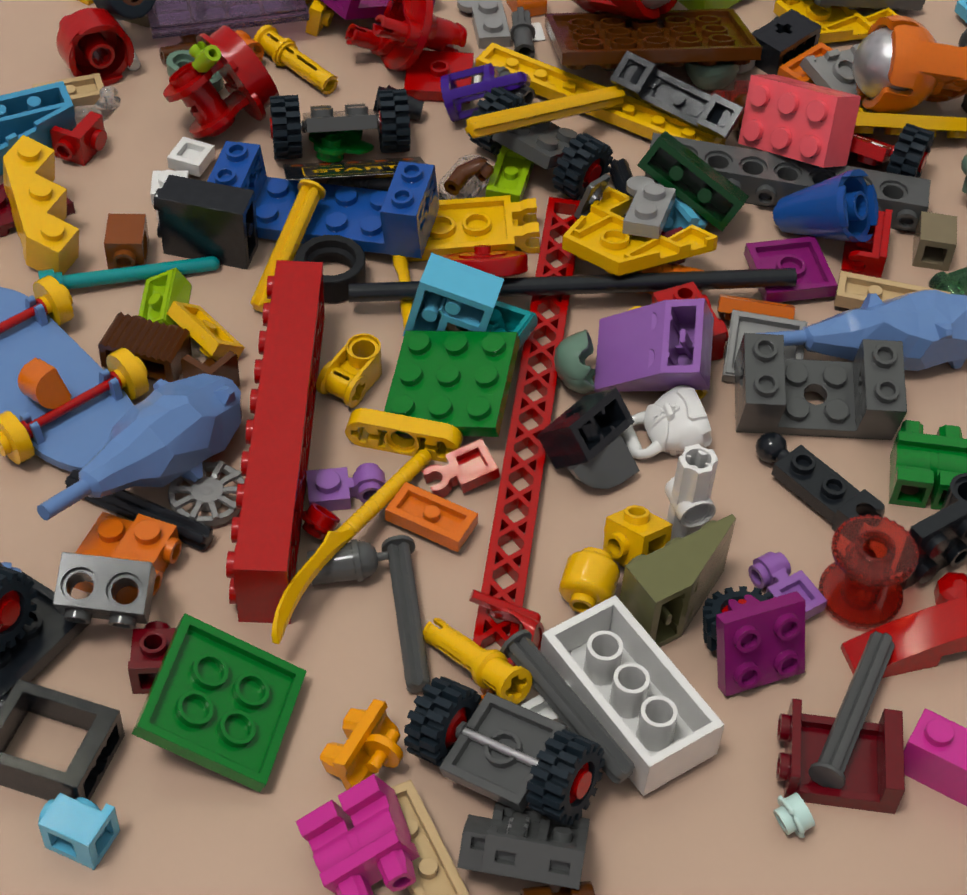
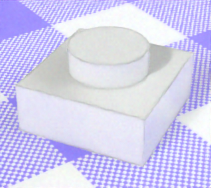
(191, 156)

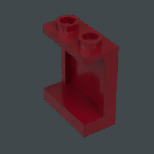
(873, 771)

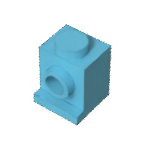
(78, 829)

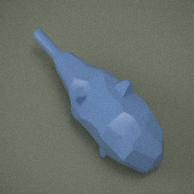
(925, 321)
(159, 440)

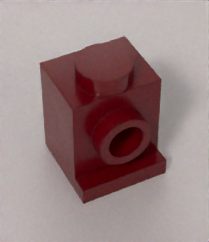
(147, 654)

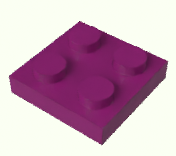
(804, 255)

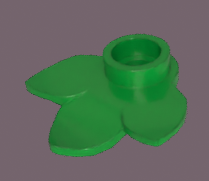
(334, 144)

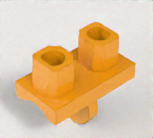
(368, 747)

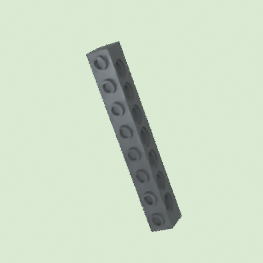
(771, 176)

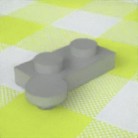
(488, 21)
(649, 207)

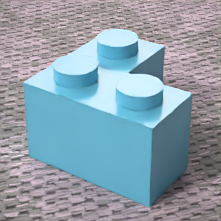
(453, 295)

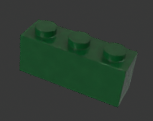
(694, 180)

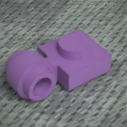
(334, 489)
(773, 573)

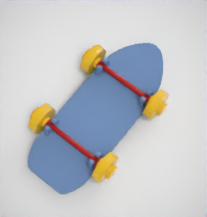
(99, 397)

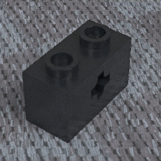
(785, 39)
(585, 428)

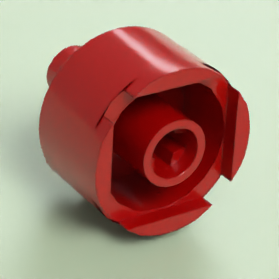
(94, 43)

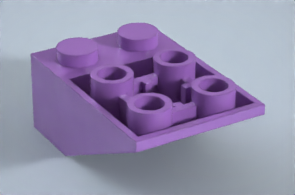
(656, 347)

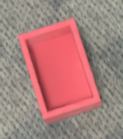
(799, 120)

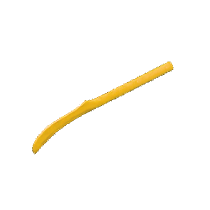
(339, 538)

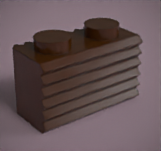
(154, 343)

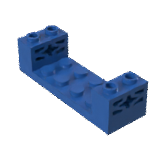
(375, 219)

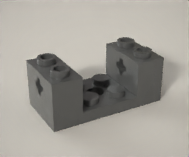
(859, 396)

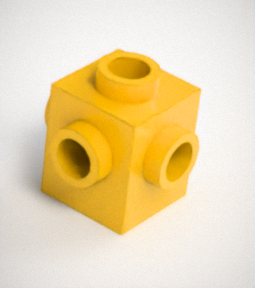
(634, 533)

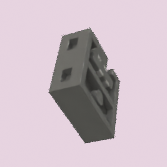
(525, 846)

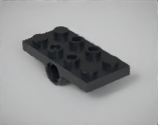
(941, 536)

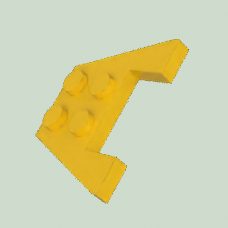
(836, 22)
(601, 241)

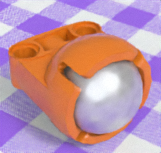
(905, 65)

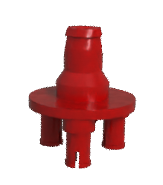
(405, 32)

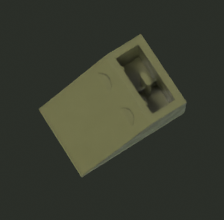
(674, 581)

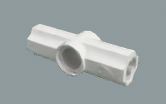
(691, 490)

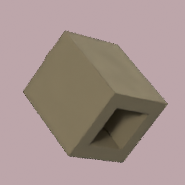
(934, 241)

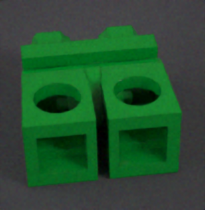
(925, 463)

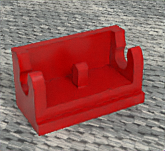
(870, 256)

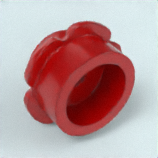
(319, 521)

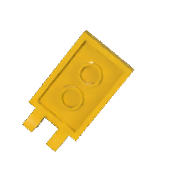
(483, 221)

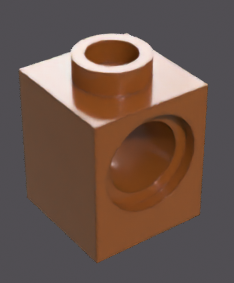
(126, 240)

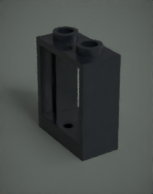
(91, 758)

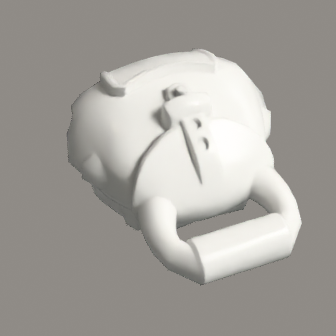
(671, 424)

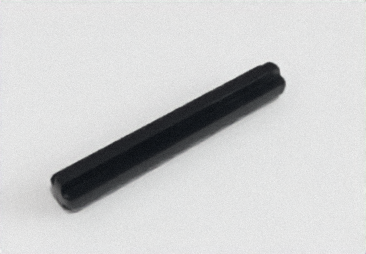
(130, 504)

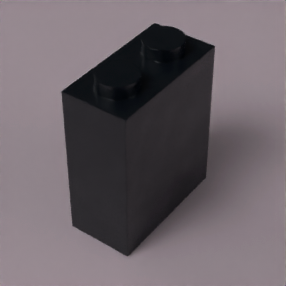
(207, 221)

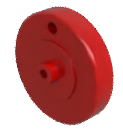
(496, 262)

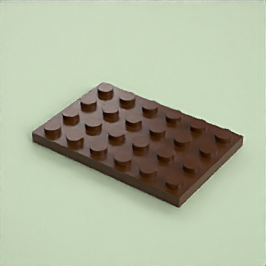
(671, 39)

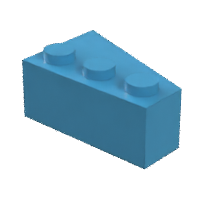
(34, 114)

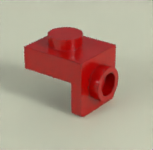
(81, 142)

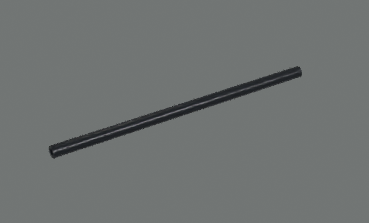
(596, 284)

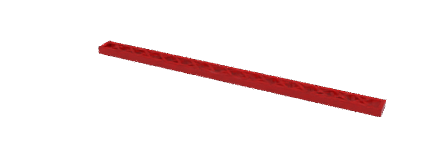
(520, 437)

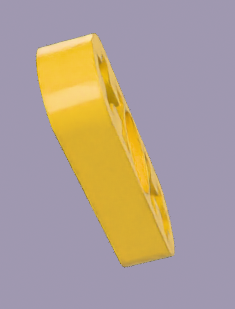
(367, 427)

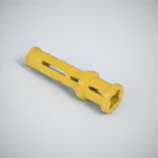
(285, 53)
(487, 667)

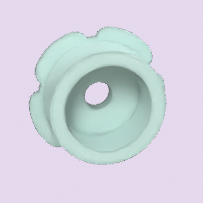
(793, 815)

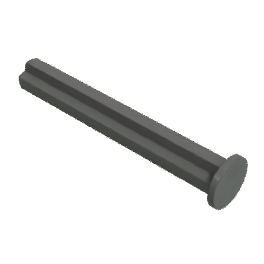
(407, 611)
(567, 703)
(852, 712)

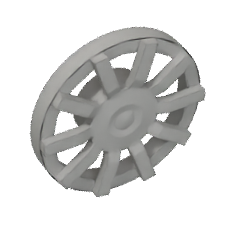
(207, 494)

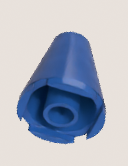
(831, 209)

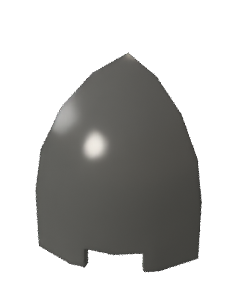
(608, 467)

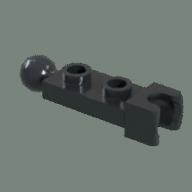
(816, 481)

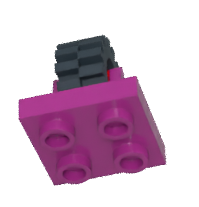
(754, 637)

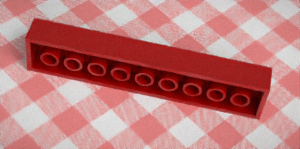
(279, 442)

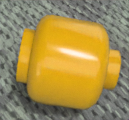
(589, 578)

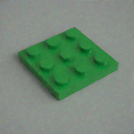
(455, 378)
(220, 703)

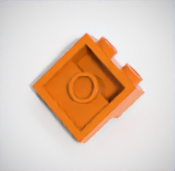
(138, 540)

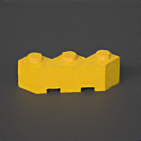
(39, 206)

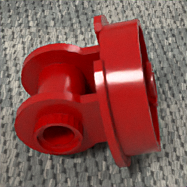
(245, 81)

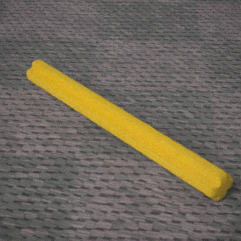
(544, 111)

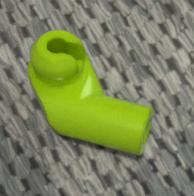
(205, 56)

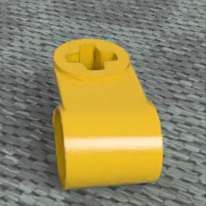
(352, 370)

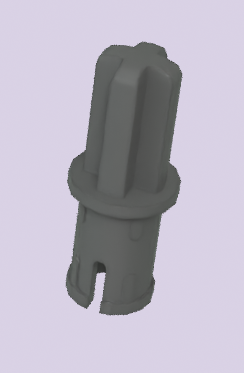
(522, 32)

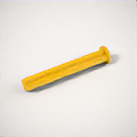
(290, 236)

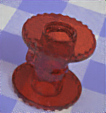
(867, 572)

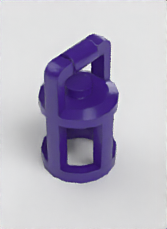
(454, 96)

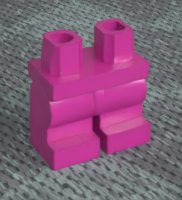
(361, 840)

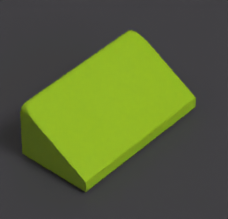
(161, 292)

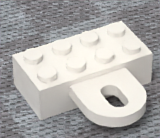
(631, 693)

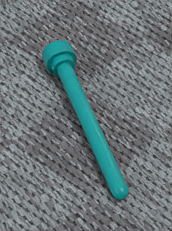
(131, 273)

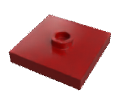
(424, 76)

